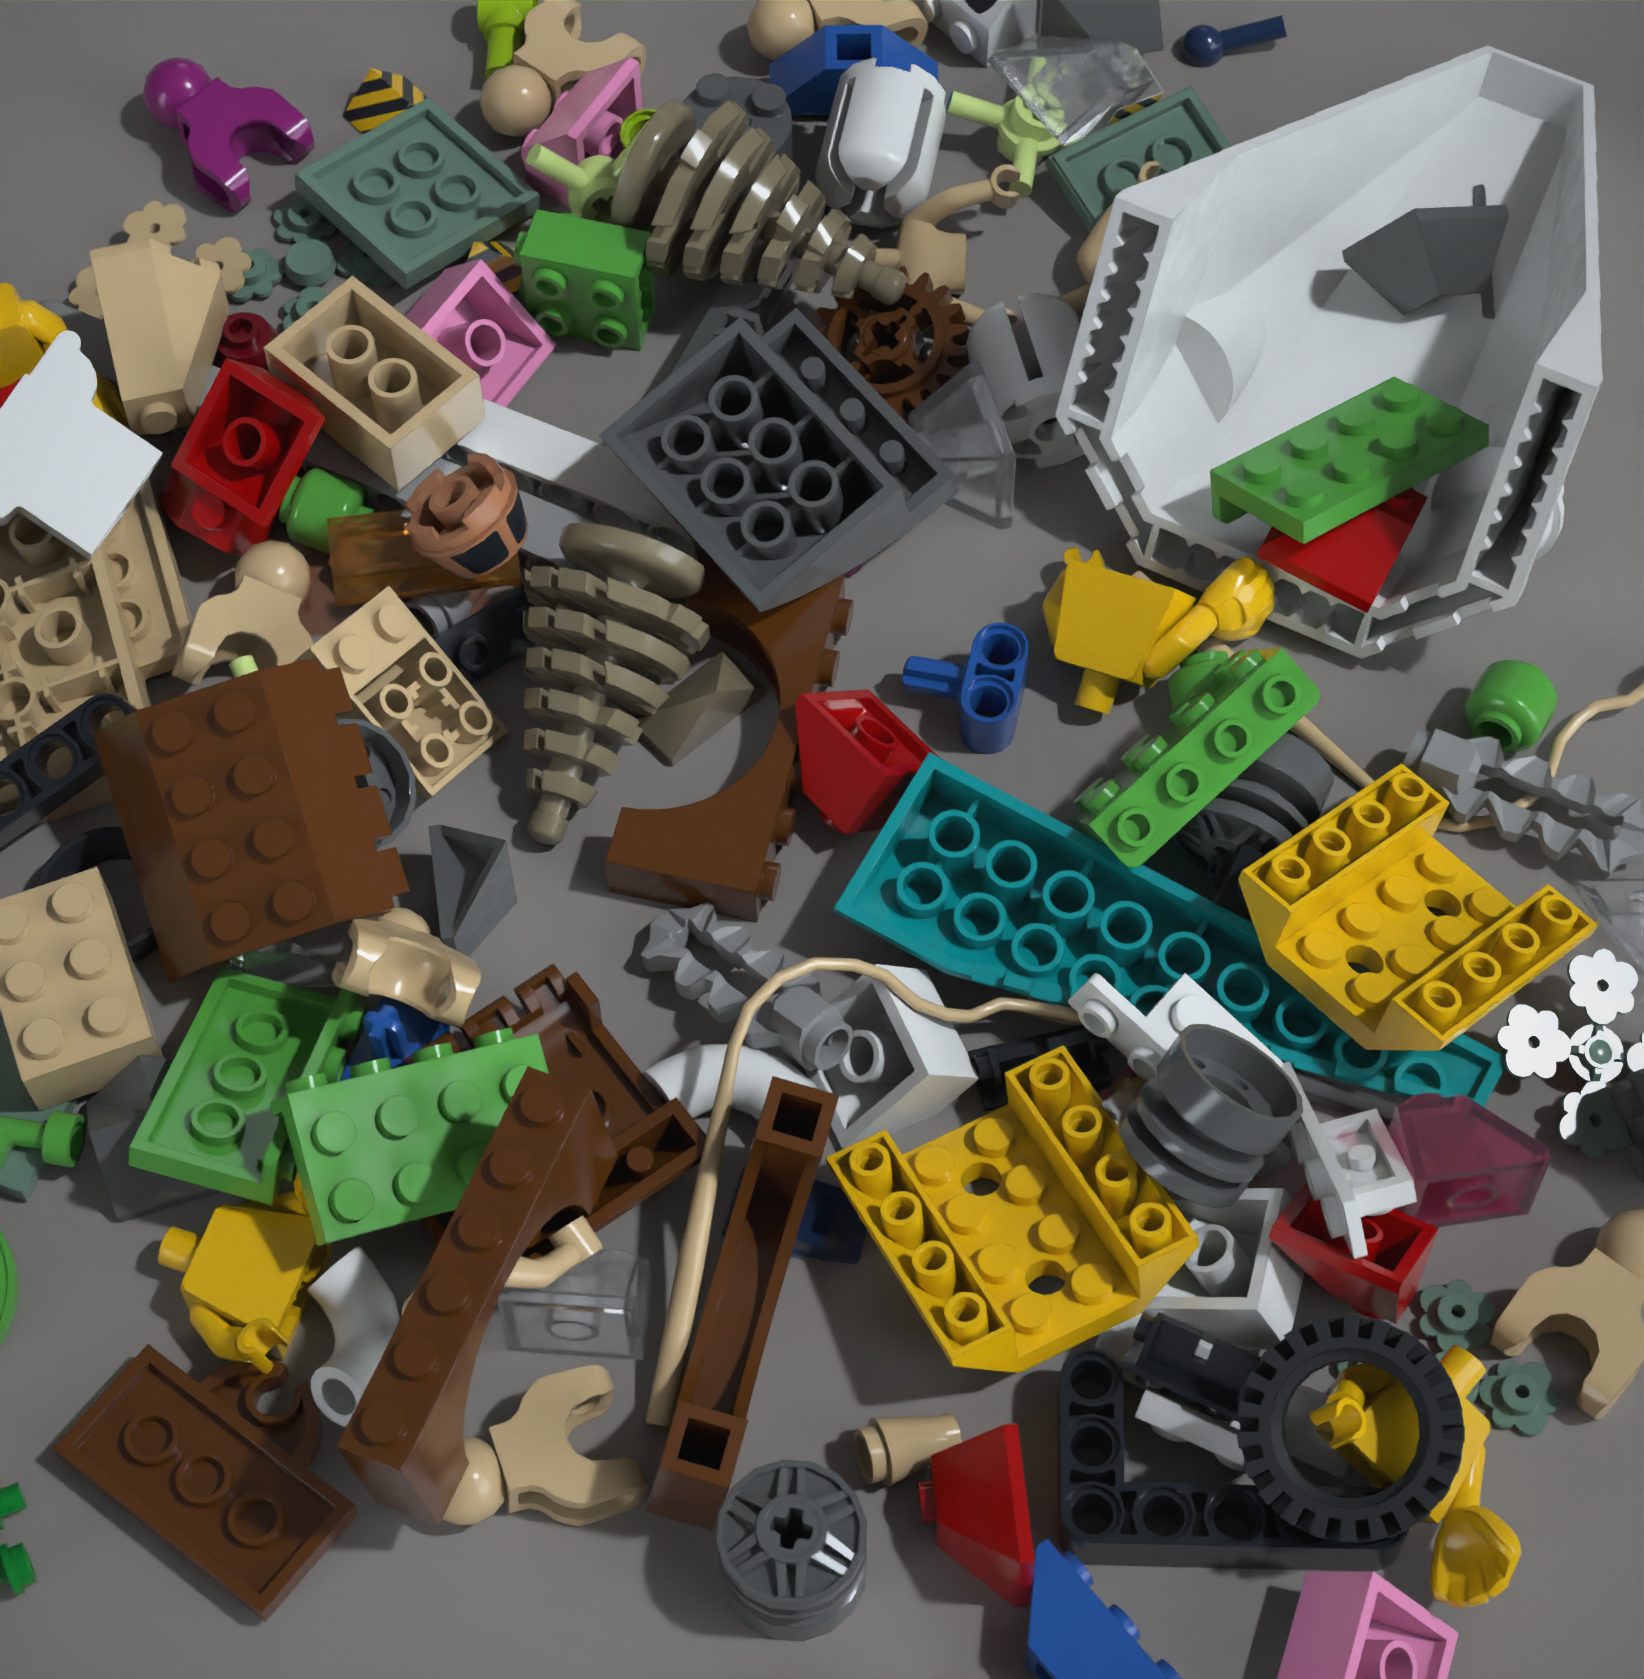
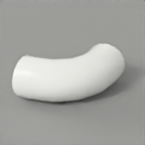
(696, 1074)
(362, 1323)

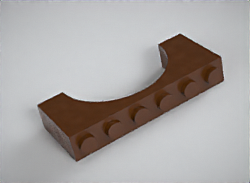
(729, 842)
(741, 1305)
(411, 1417)

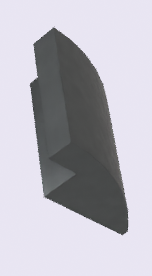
(779, 460)

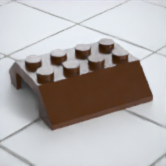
(249, 815)
(650, 1136)

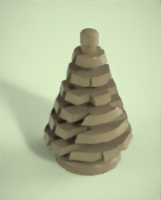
(736, 210)
(600, 657)

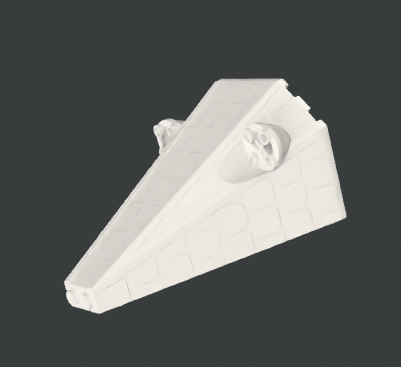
(1237, 319)

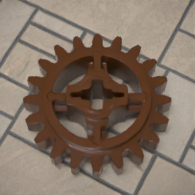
(903, 331)

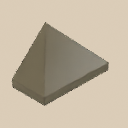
(700, 707)

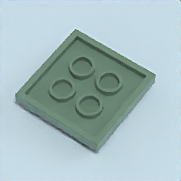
(417, 192)

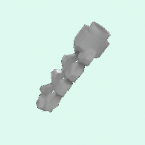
(1452, 770)
(799, 1019)

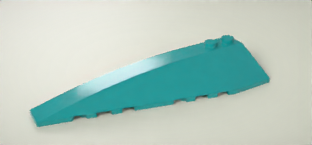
(1041, 908)

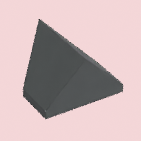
(470, 884)

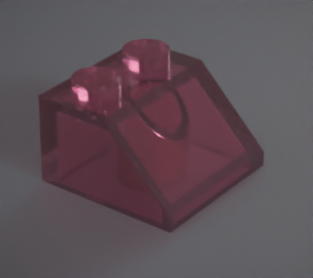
(1465, 1161)

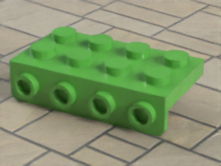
(1346, 460)
(1197, 756)
(214, 1104)
(400, 1137)

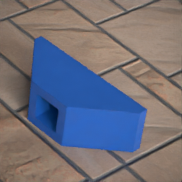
(814, 66)
(1074, 1630)

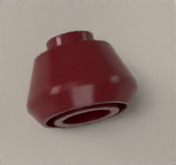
(244, 340)

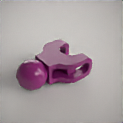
(223, 126)

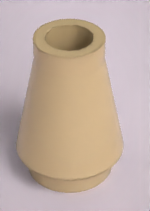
(902, 1445)

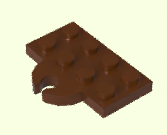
(215, 1472)

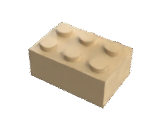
(378, 382)
(70, 989)

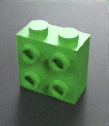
(586, 279)

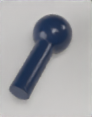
(1206, 45)

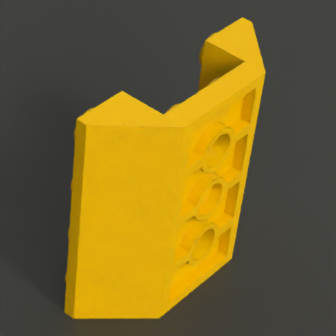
(1360, 895)
(1063, 1209)

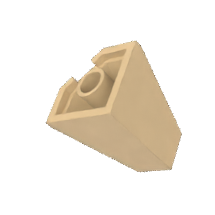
(160, 329)

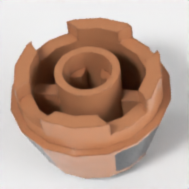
(468, 518)

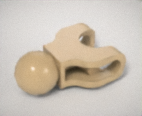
(783, 24)
(546, 66)
(253, 619)
(405, 962)
(1595, 1304)
(536, 1466)

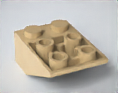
(409, 689)

